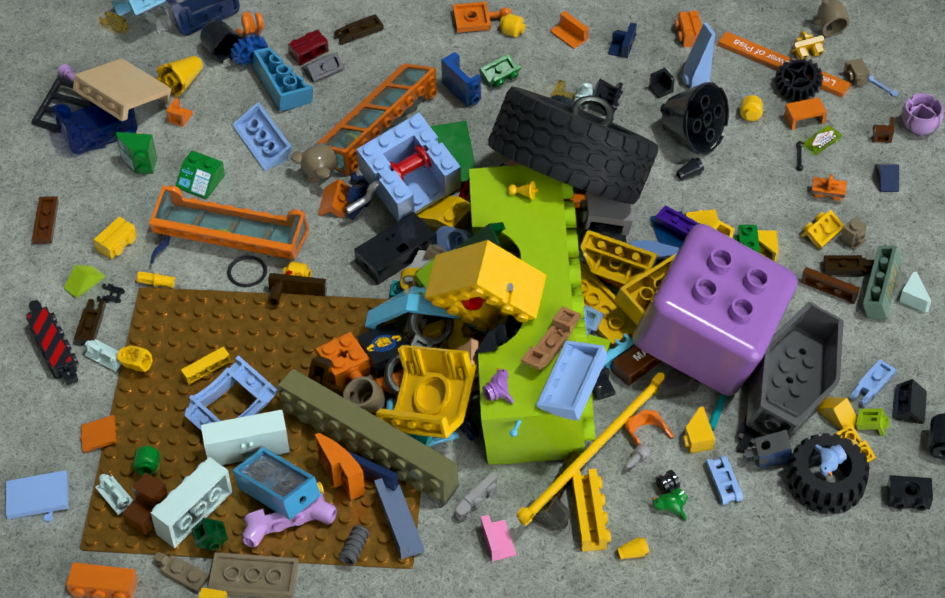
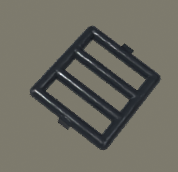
(44, 107)

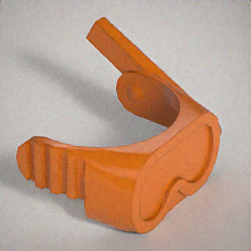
(643, 418)

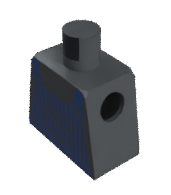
(770, 450)

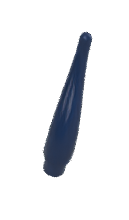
(165, 239)

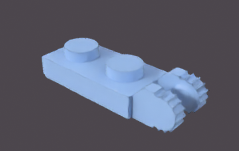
(873, 382)

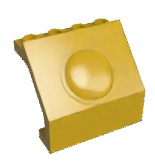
(431, 391)

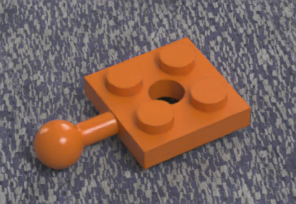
(481, 14)

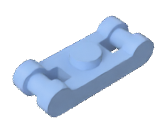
(724, 479)

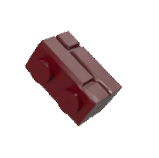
(308, 47)

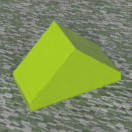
(82, 279)

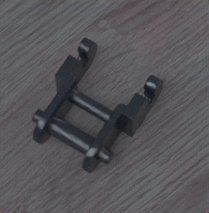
(116, 299)

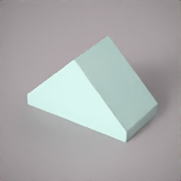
(915, 294)

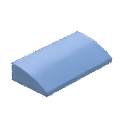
(572, 379)

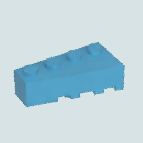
(280, 81)

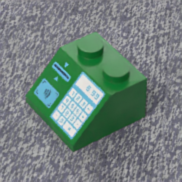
(138, 151)
(200, 174)

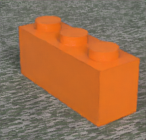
(101, 581)

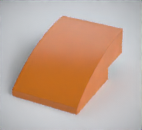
(340, 466)

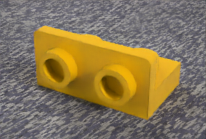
(824, 228)

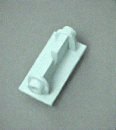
(102, 354)
(113, 493)

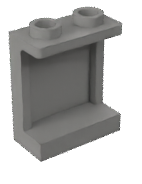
(604, 210)

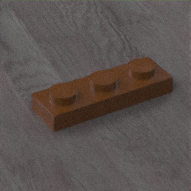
(45, 220)
(830, 285)

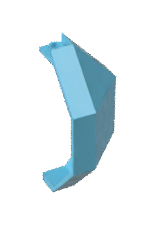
(411, 301)

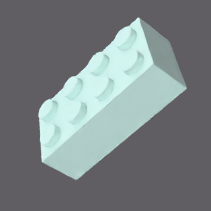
(191, 502)

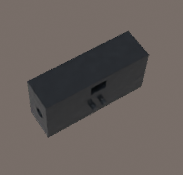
(394, 248)

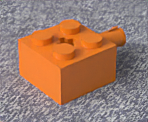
(347, 358)

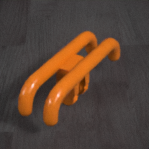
(249, 25)

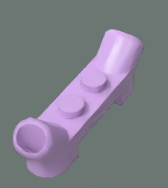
(259, 525)

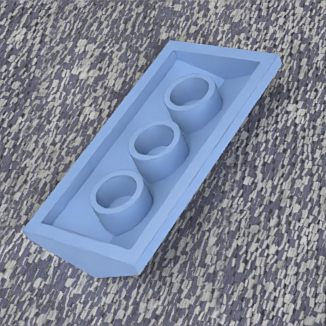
(263, 137)

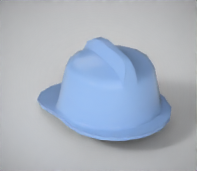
(451, 237)

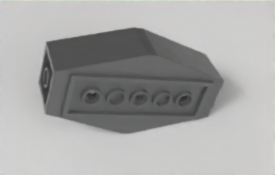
(813, 376)

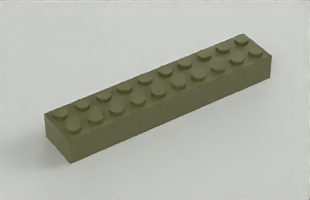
(369, 436)

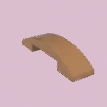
(553, 340)

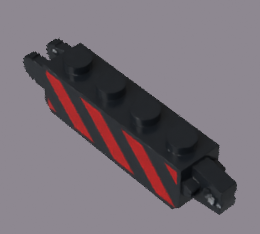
(51, 343)

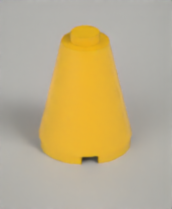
(179, 73)

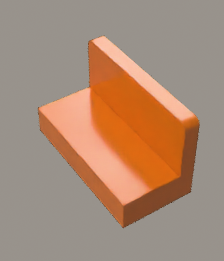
(571, 30)
(334, 199)

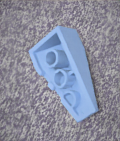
(699, 61)

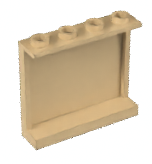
(119, 87)

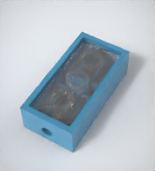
(276, 483)

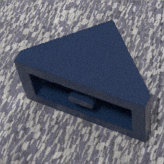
(888, 177)

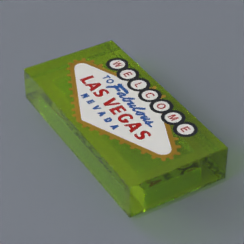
(822, 140)

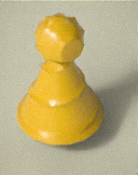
(528, 190)

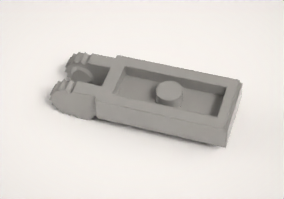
(476, 496)

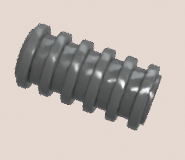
(354, 545)

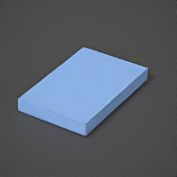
(37, 494)

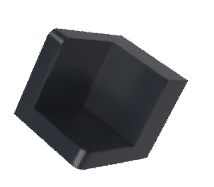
(661, 83)
(603, 386)

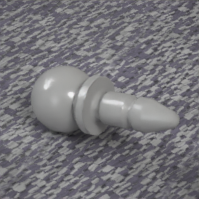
(638, 455)

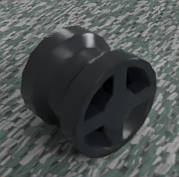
(667, 482)

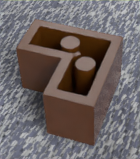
(148, 494)

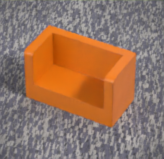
(804, 110)

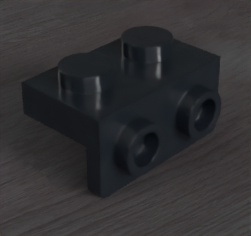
(607, 92)

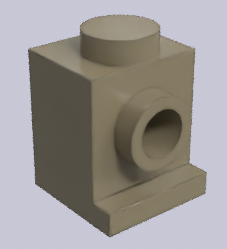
(856, 72)
(853, 233)

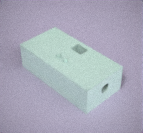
(242, 437)

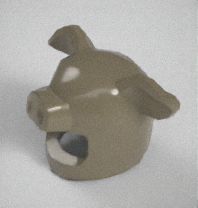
(832, 13)
(316, 161)
(366, 394)

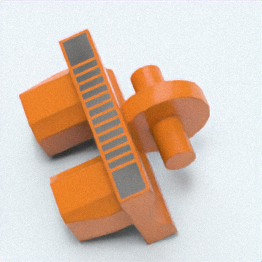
(829, 187)

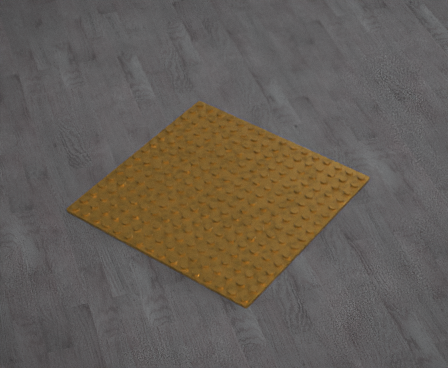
(152, 404)

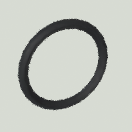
(243, 258)

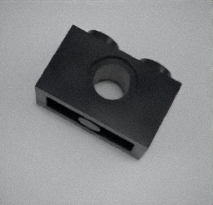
(901, 486)

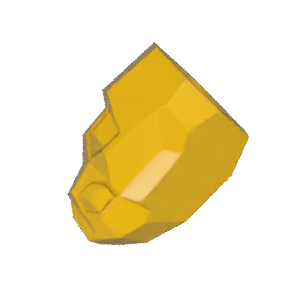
(135, 358)

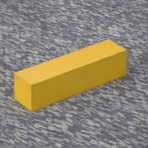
(205, 365)

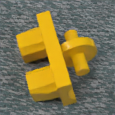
(807, 42)

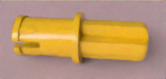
(155, 279)

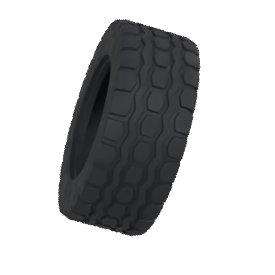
(572, 147)

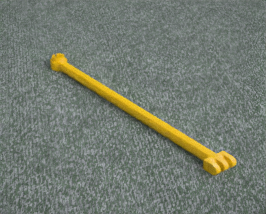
(525, 515)

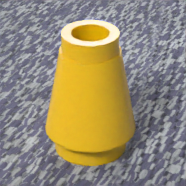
(634, 548)

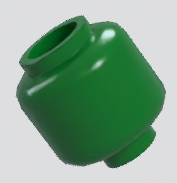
(146, 460)

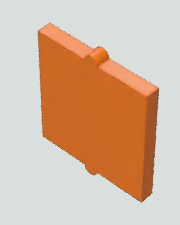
(98, 433)

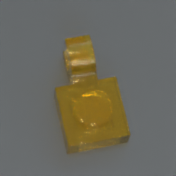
(117, 22)

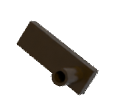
(294, 285)

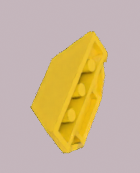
(615, 259)

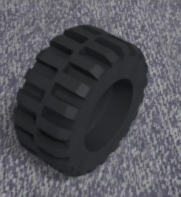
(823, 494)

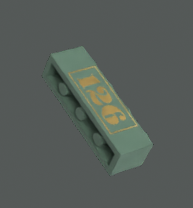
(882, 282)

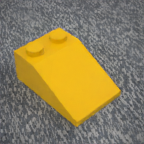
(449, 211)

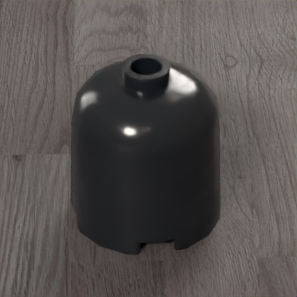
(219, 39)

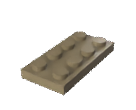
(254, 575)

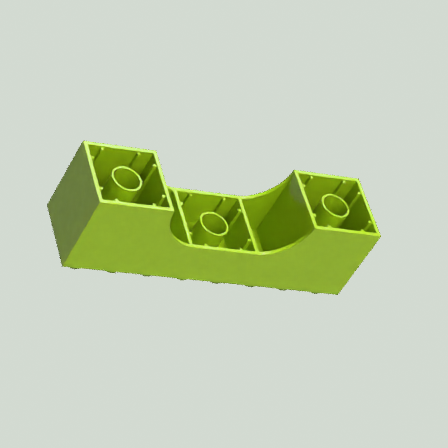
(540, 236)

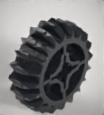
(800, 84)

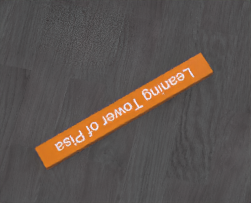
(773, 60)

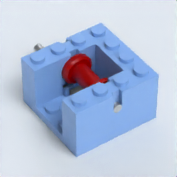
(407, 169)

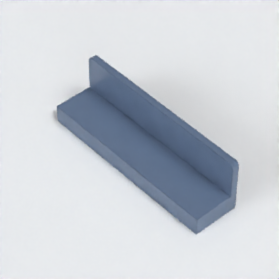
(399, 520)

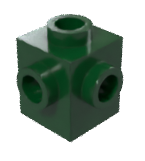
(209, 534)

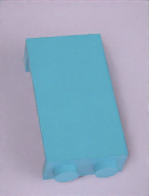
(136, 6)

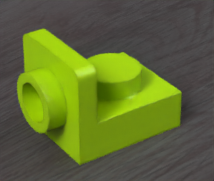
(873, 419)

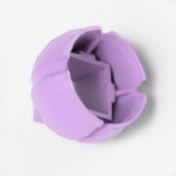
(926, 108)

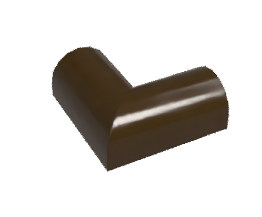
(320, 373)

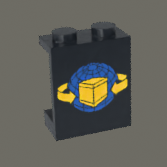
(382, 346)

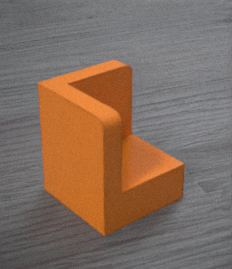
(178, 115)

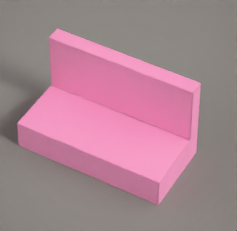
(497, 538)

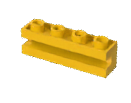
(590, 511)

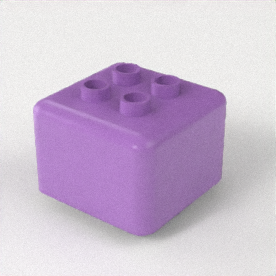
(715, 309)

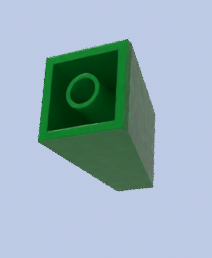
(457, 141)

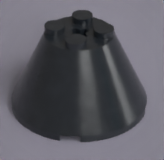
(697, 116)

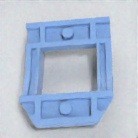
(240, 372)

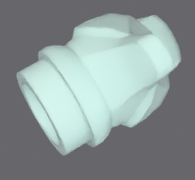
(583, 90)

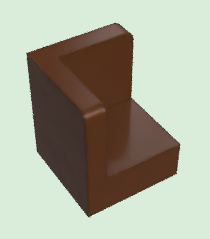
(884, 133)

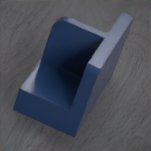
(623, 41)

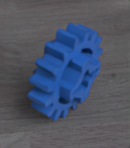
(244, 49)

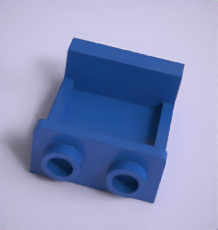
(454, 79)

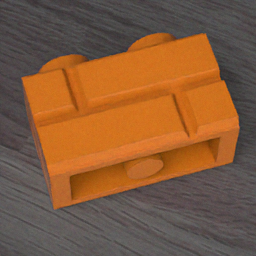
(689, 26)

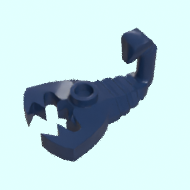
(356, 192)

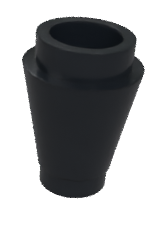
(690, 169)

